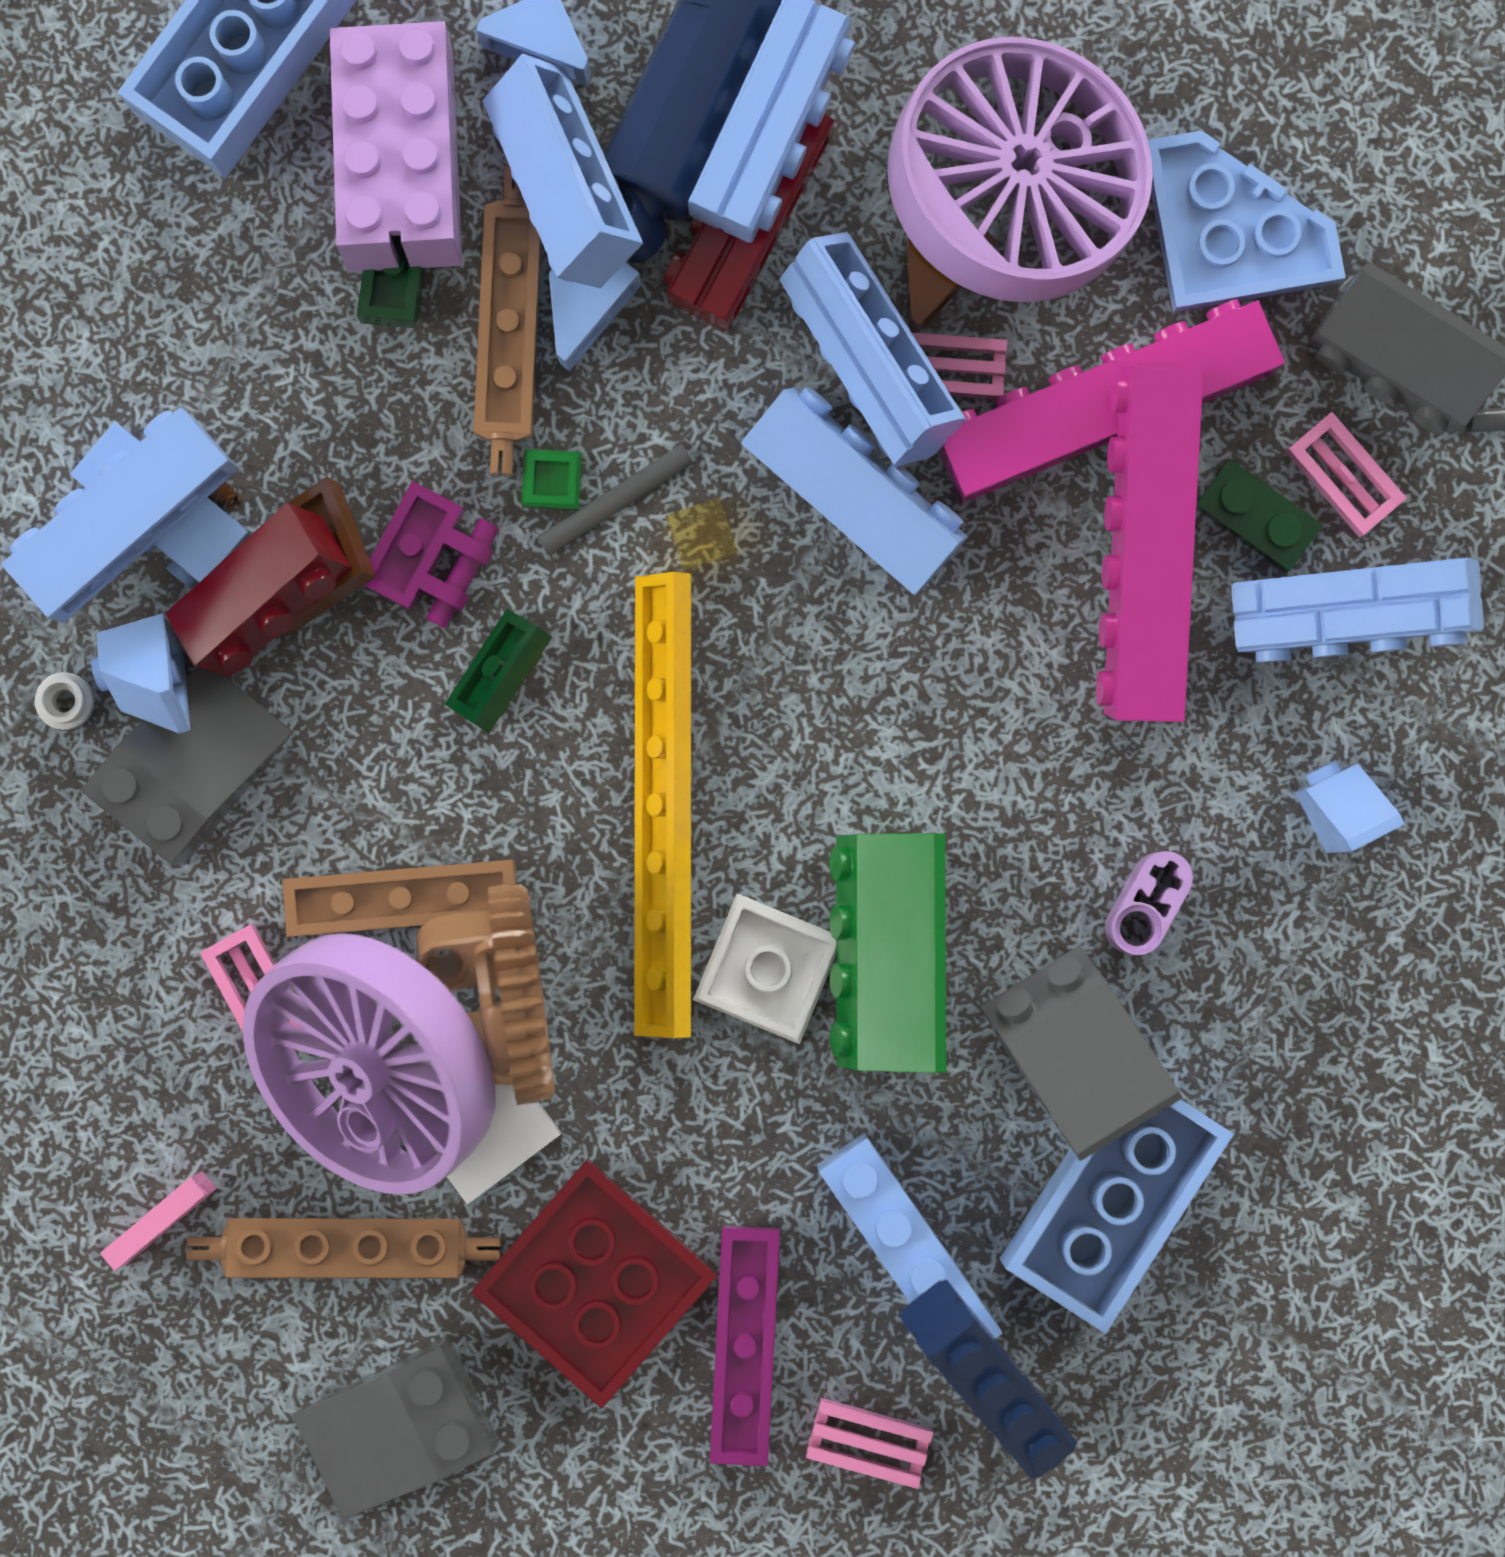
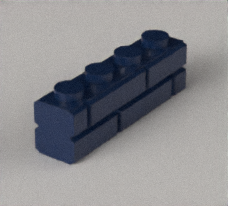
(987, 1379)

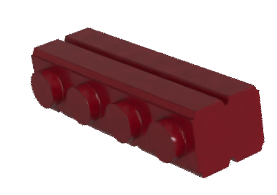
(721, 268)

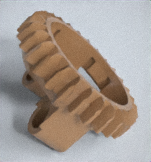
(493, 952)

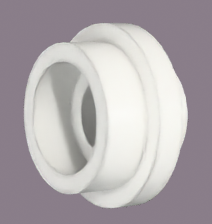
(47, 696)

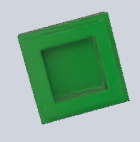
(551, 479)

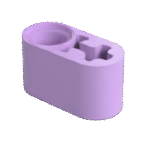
(1143, 884)

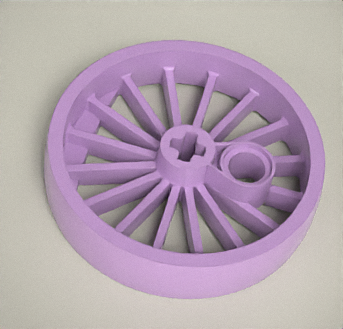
(1004, 147)
(381, 1084)

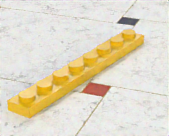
(662, 806)

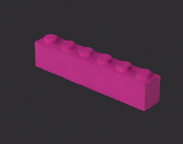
(1075, 410)
(1151, 542)

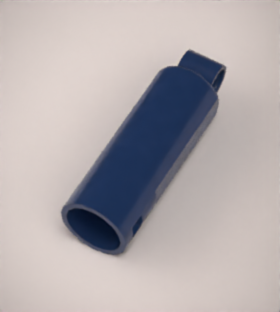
(682, 109)

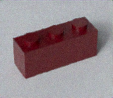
(258, 591)

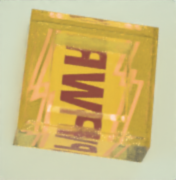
(701, 534)

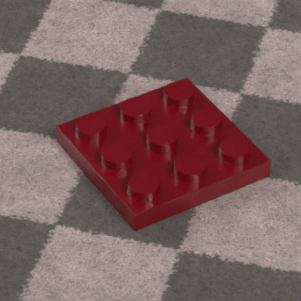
(594, 1283)

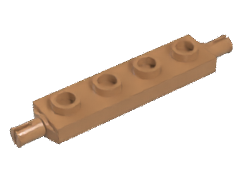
(507, 327)
(344, 1248)

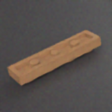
(389, 896)

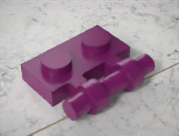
(414, 545)

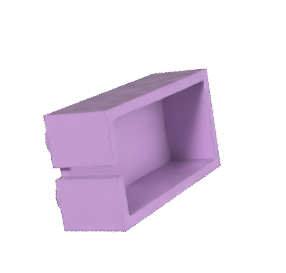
(395, 145)

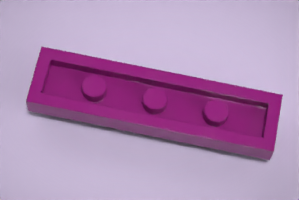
(744, 1345)

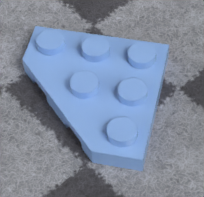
(1233, 228)

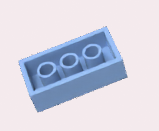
(226, 71)
(1113, 1212)

